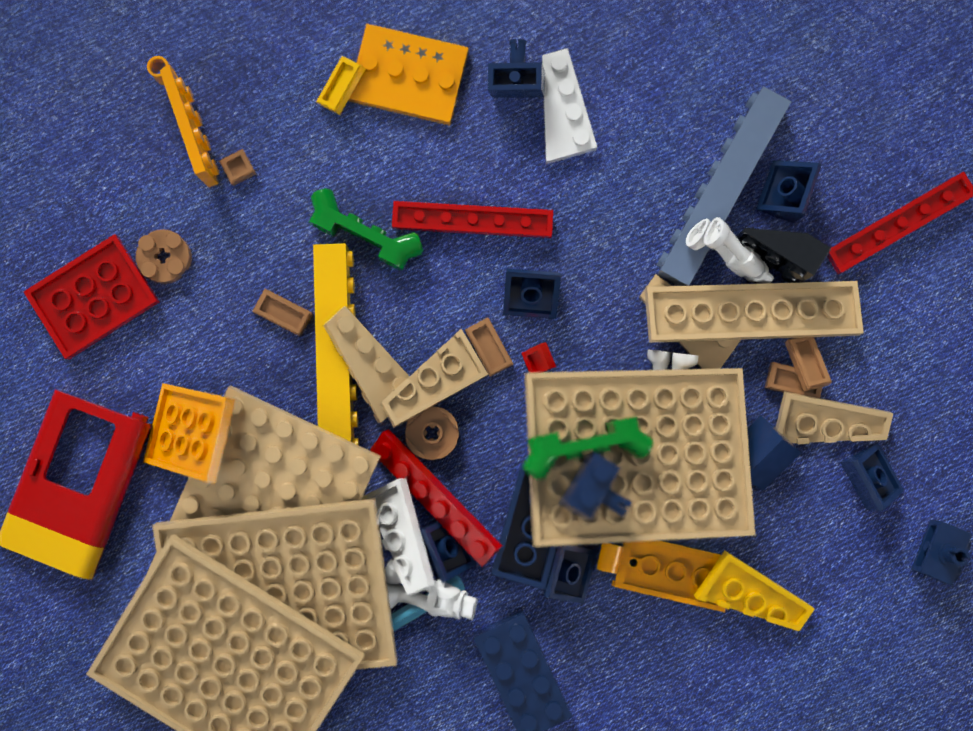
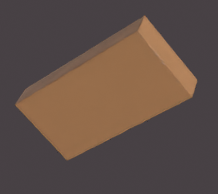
(282, 312)
(489, 347)
(808, 363)
(784, 378)

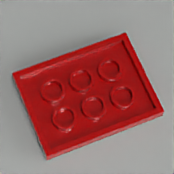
(91, 297)

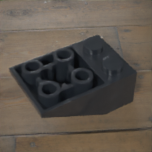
(789, 253)

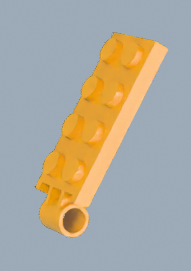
(187, 119)
(660, 569)

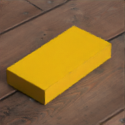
(340, 85)

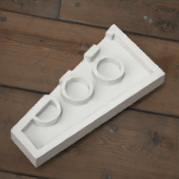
(565, 115)
(402, 535)

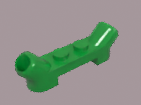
(328, 219)
(547, 448)

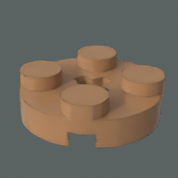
(151, 246)
(431, 448)

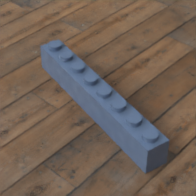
(726, 182)

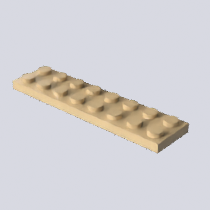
(753, 311)

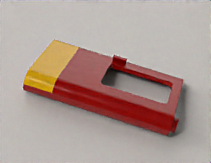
(58, 522)

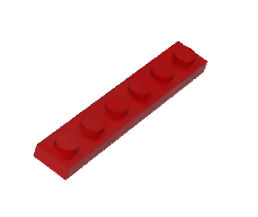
(472, 219)
(900, 222)
(436, 498)

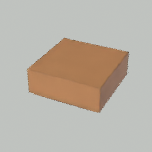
(237, 167)

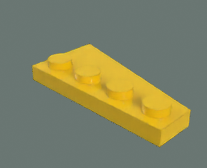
(744, 589)

